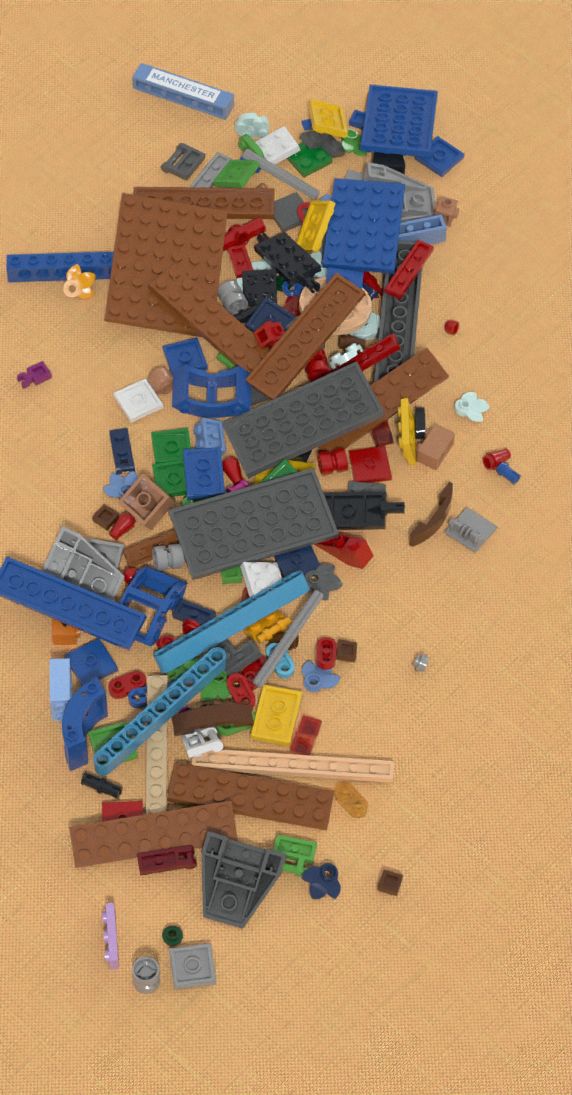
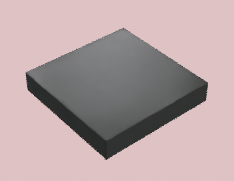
(286, 212)

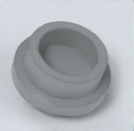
(420, 662)

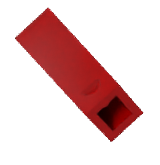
(348, 549)

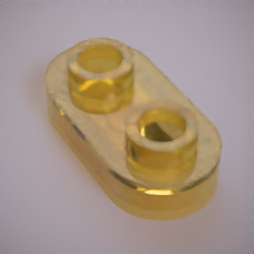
(350, 799)

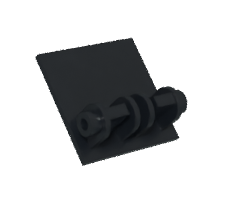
(259, 284)

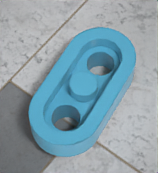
(285, 663)

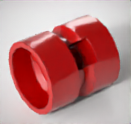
(317, 366)
(332, 461)

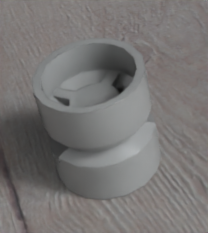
(232, 297)
(168, 557)
(146, 975)

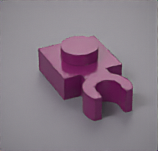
(37, 373)

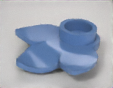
(119, 484)
(321, 677)

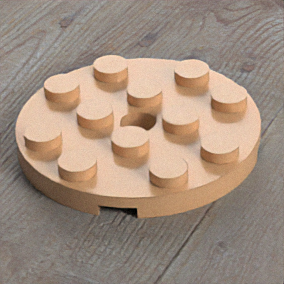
(353, 322)

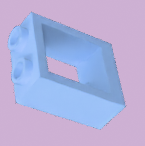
(60, 687)

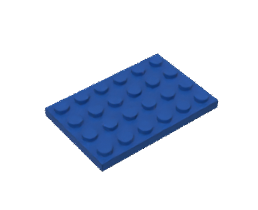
(399, 121)
(364, 226)

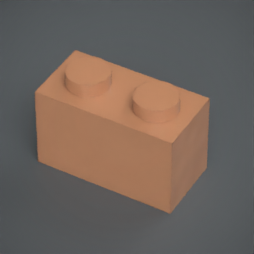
(435, 447)

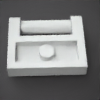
(195, 743)

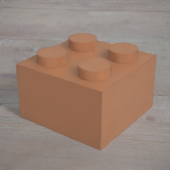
(146, 501)

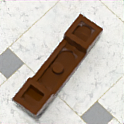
(422, 531)
(212, 716)

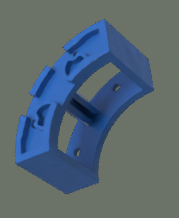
(211, 409)
(162, 583)
(77, 725)

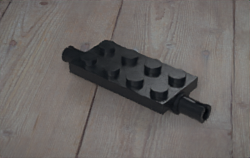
(289, 259)
(361, 509)

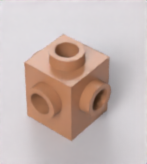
(447, 208)

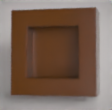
(105, 517)
(346, 651)
(390, 882)

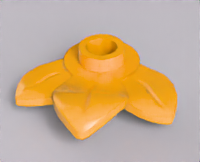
(81, 281)

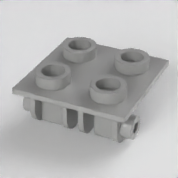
(470, 529)

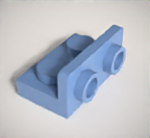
(209, 434)

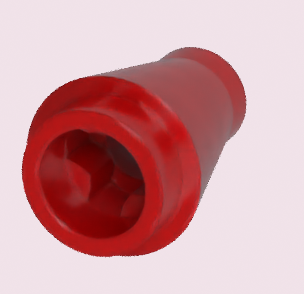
(494, 459)
(232, 470)
(122, 526)

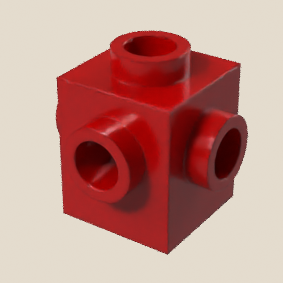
(269, 334)

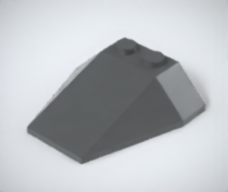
(236, 878)

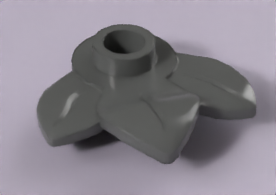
(325, 581)

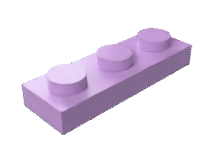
(110, 936)

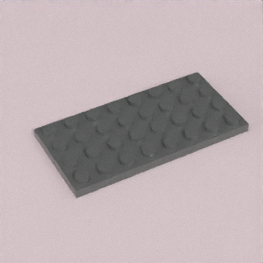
(303, 419)
(253, 523)

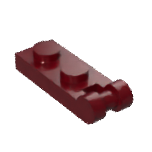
(166, 860)

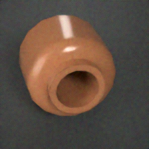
(161, 380)

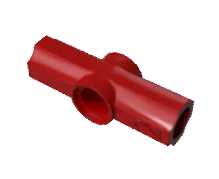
(242, 234)

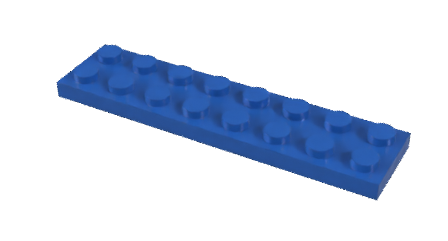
(70, 604)

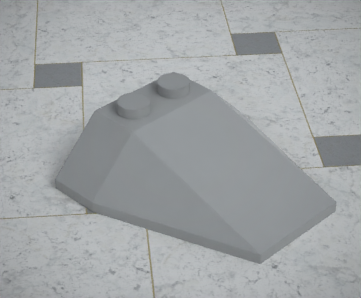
(418, 196)
(82, 565)

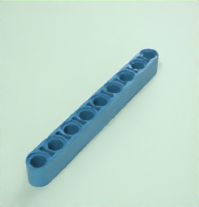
(231, 622)
(156, 718)

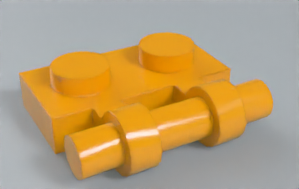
(267, 627)

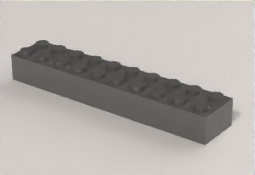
(399, 317)

